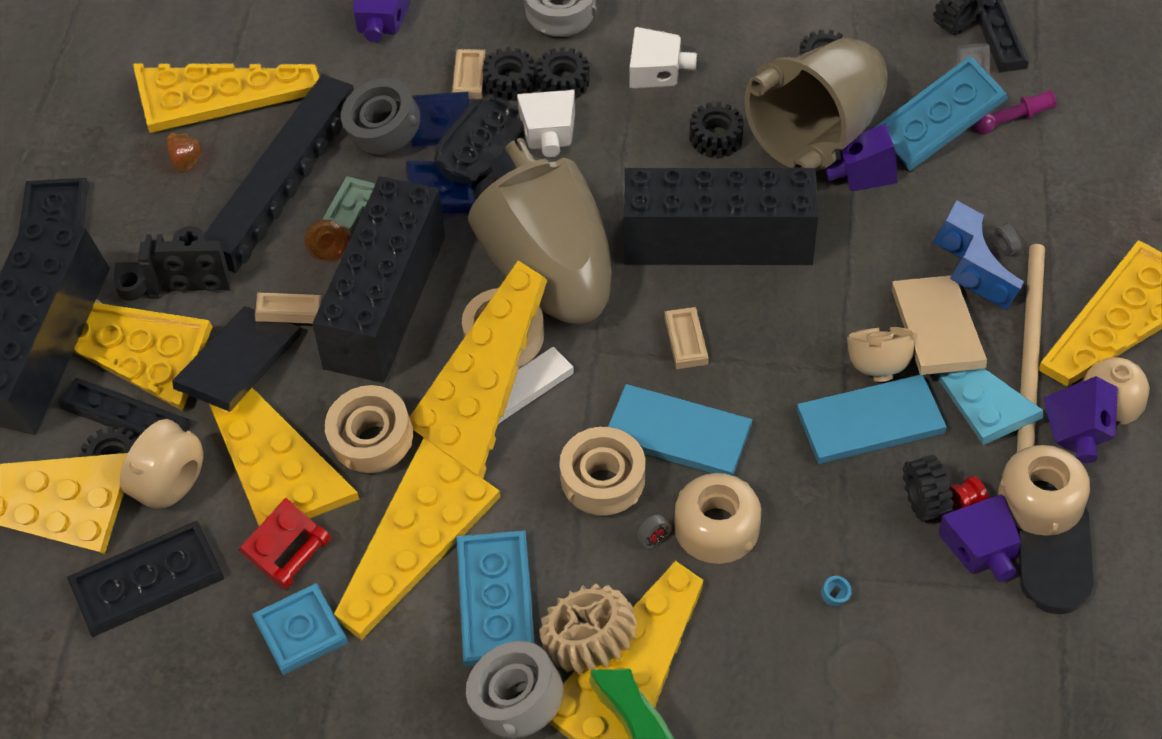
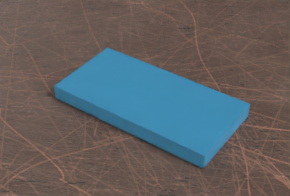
(942, 112)
(870, 419)
(682, 430)
(493, 592)

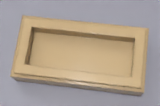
(469, 72)
(286, 307)
(686, 338)

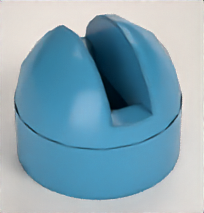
(841, 597)

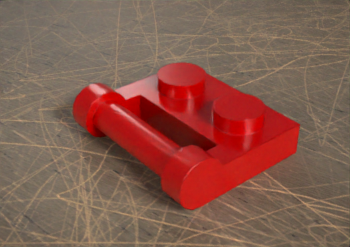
(276, 535)

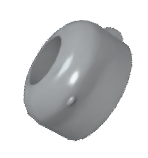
(560, 17)
(503, 675)

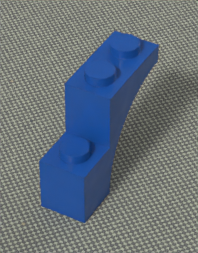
(977, 266)

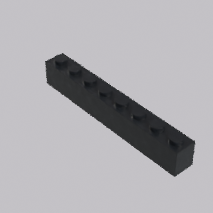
(279, 171)

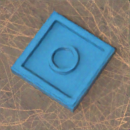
(299, 628)

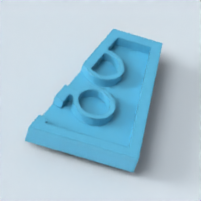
(988, 403)

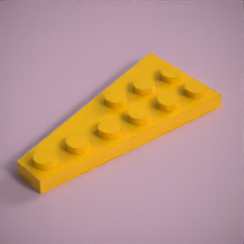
(215, 90)
(1115, 318)
(143, 347)
(477, 381)
(278, 462)
(63, 498)
(420, 526)
(660, 625)

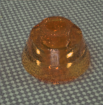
(183, 151)
(327, 247)

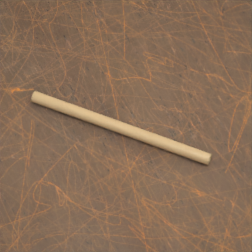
(1031, 339)

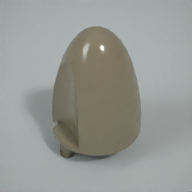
(815, 101)
(553, 226)

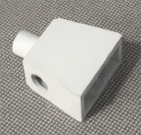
(658, 59)
(547, 120)

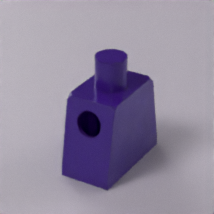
(379, 17)
(866, 161)
(1083, 416)
(983, 537)

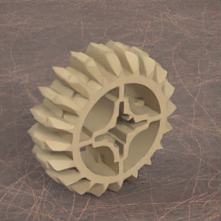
(588, 628)

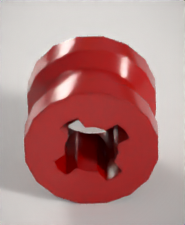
(968, 493)

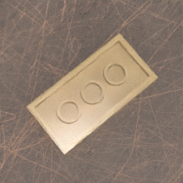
(940, 325)

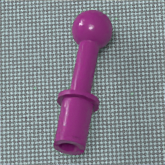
(1028, 107)

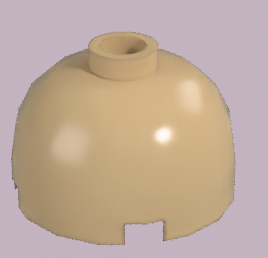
(881, 352)
(1130, 383)

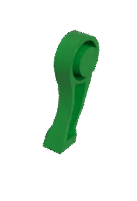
(622, 696)

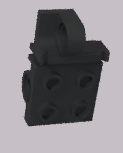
(178, 264)

